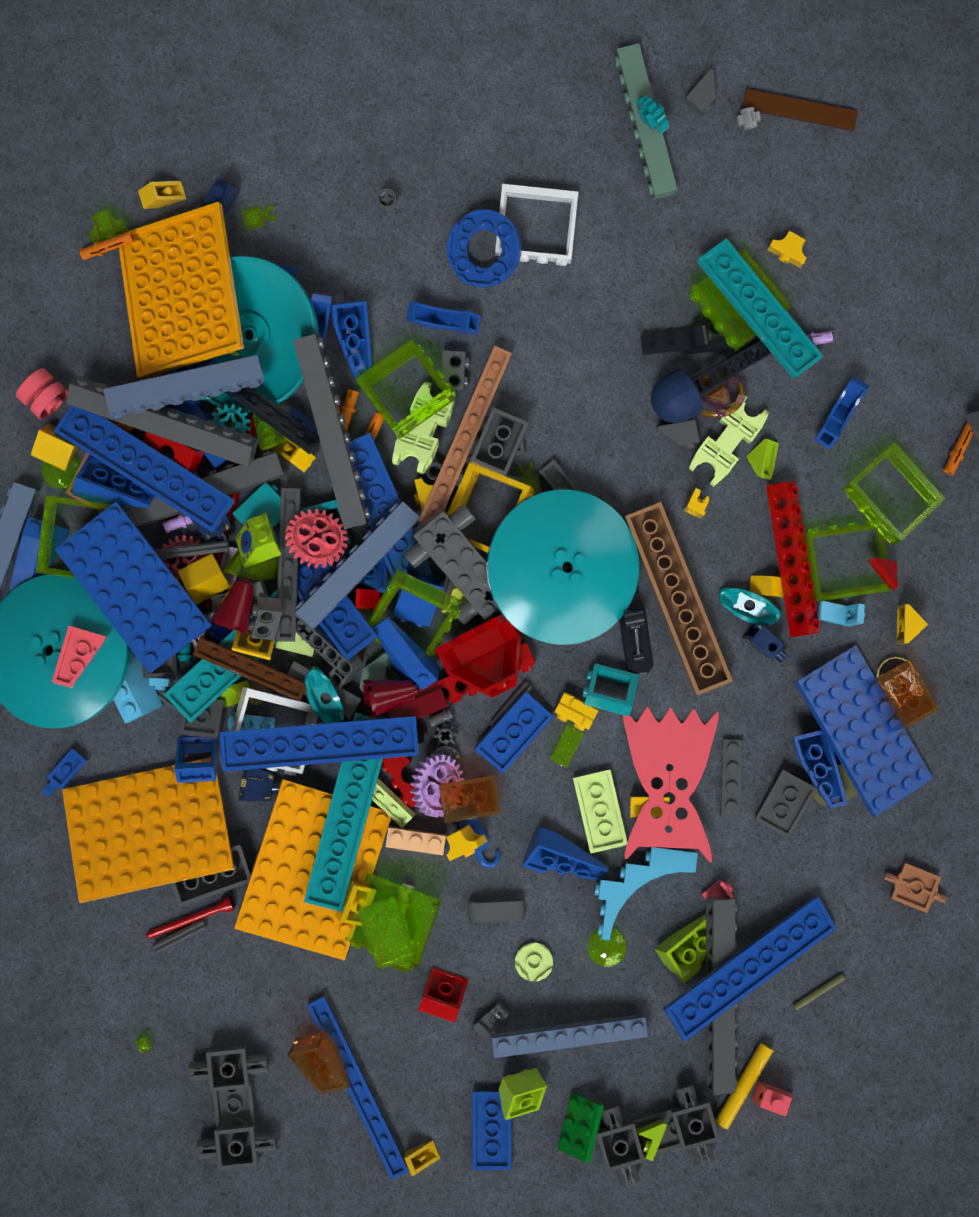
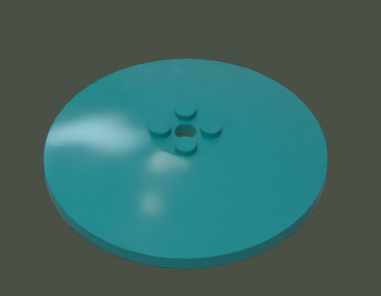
(277, 313)
(528, 571)
(37, 617)

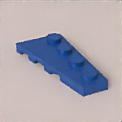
(376, 577)

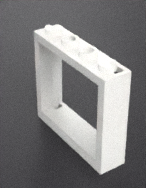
(548, 195)
(248, 692)

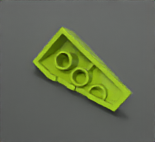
(685, 950)

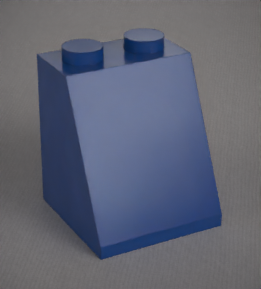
(414, 608)

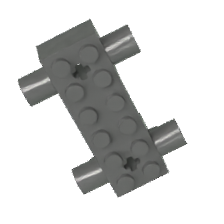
(456, 559)
(233, 1107)
(677, 1133)

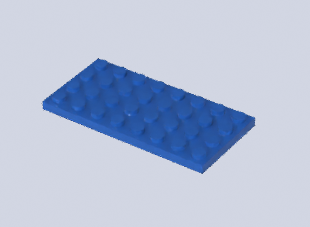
(133, 587)
(863, 731)

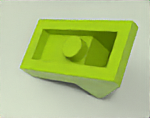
(655, 1133)

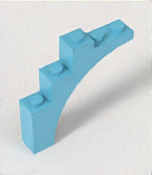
(634, 876)

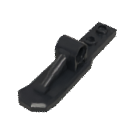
(689, 340)
(636, 638)

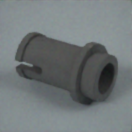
(441, 717)

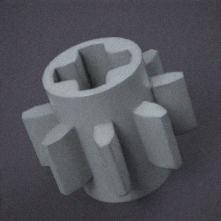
(748, 118)

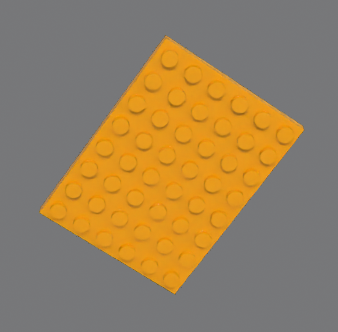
(180, 291)
(145, 832)
(283, 868)

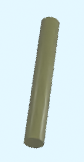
(818, 992)

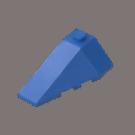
(352, 330)
(28, 551)
(405, 655)
(821, 766)
(557, 853)

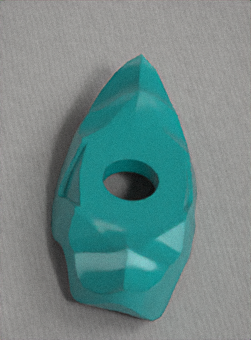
(762, 613)
(317, 684)

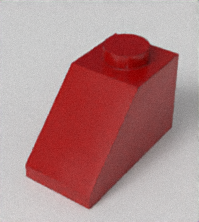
(367, 599)

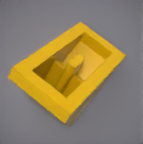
(766, 586)
(421, 1157)

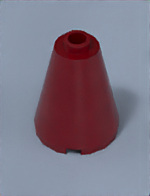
(236, 607)
(387, 694)

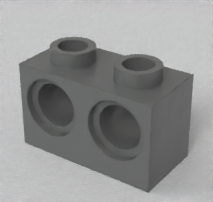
(450, 371)
(265, 618)

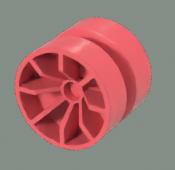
(42, 393)

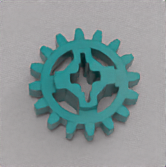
(652, 114)
(242, 428)

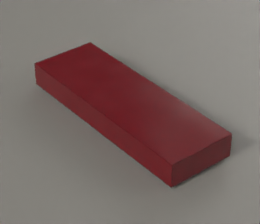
(421, 706)

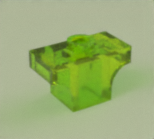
(106, 226)
(267, 436)

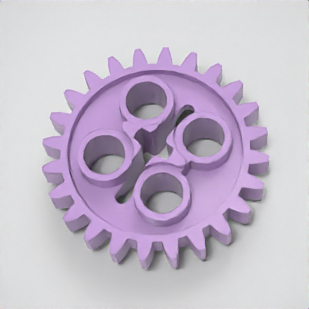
(439, 770)

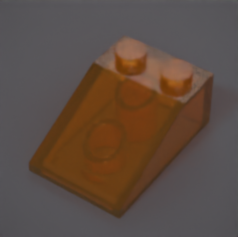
(907, 694)
(469, 799)
(319, 1062)

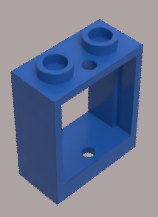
(199, 770)

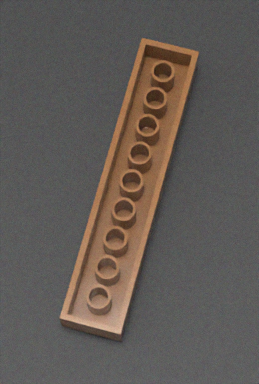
(678, 599)

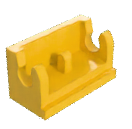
(694, 505)
(638, 802)

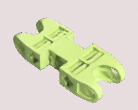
(420, 440)
(719, 453)

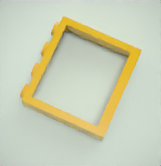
(467, 485)

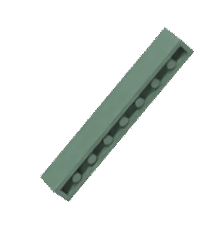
(652, 144)

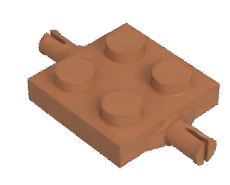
(915, 887)

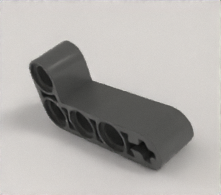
(343, 669)

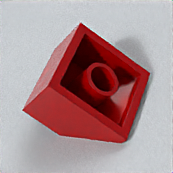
(443, 994)

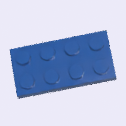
(513, 732)
(490, 1132)

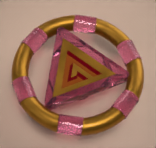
(720, 398)

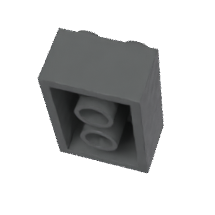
(499, 442)

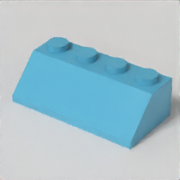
(136, 695)

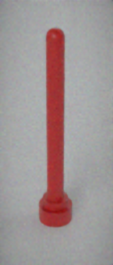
(225, 905)

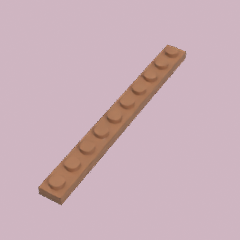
(467, 432)

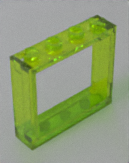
(389, 365)
(912, 475)
(48, 529)
(834, 530)
(424, 591)

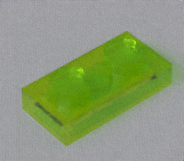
(566, 746)

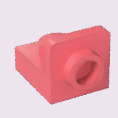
(718, 889)

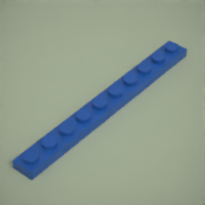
(360, 1091)

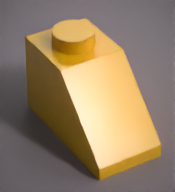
(161, 194)
(294, 455)

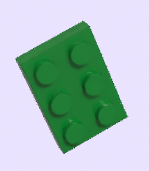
(580, 1127)

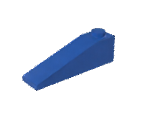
(104, 485)

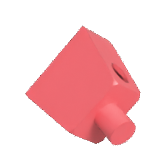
(773, 1098)

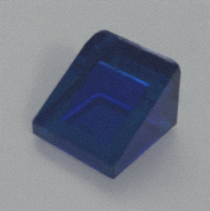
(218, 632)

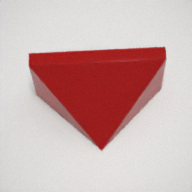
(886, 570)

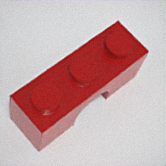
(183, 455)
(394, 767)

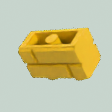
(574, 710)

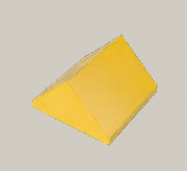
(53, 448)
(203, 579)
(908, 624)
(256, 647)
(356, 898)

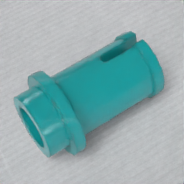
(185, 654)

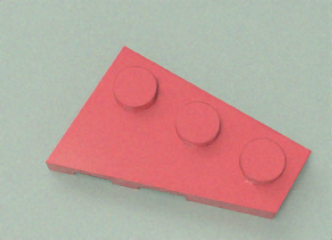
(76, 653)

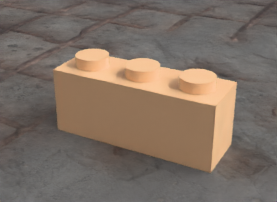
(415, 840)

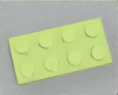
(600, 811)

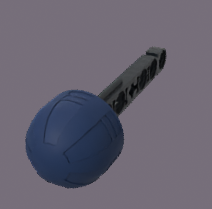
(678, 396)

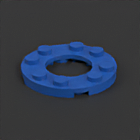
(458, 252)

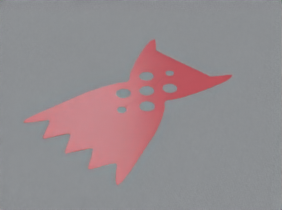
(652, 749)

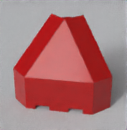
(484, 657)

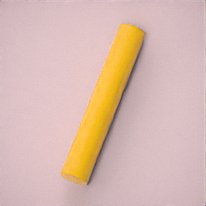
(744, 1085)

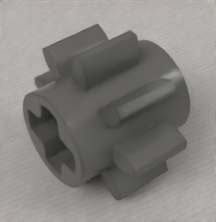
(450, 735)

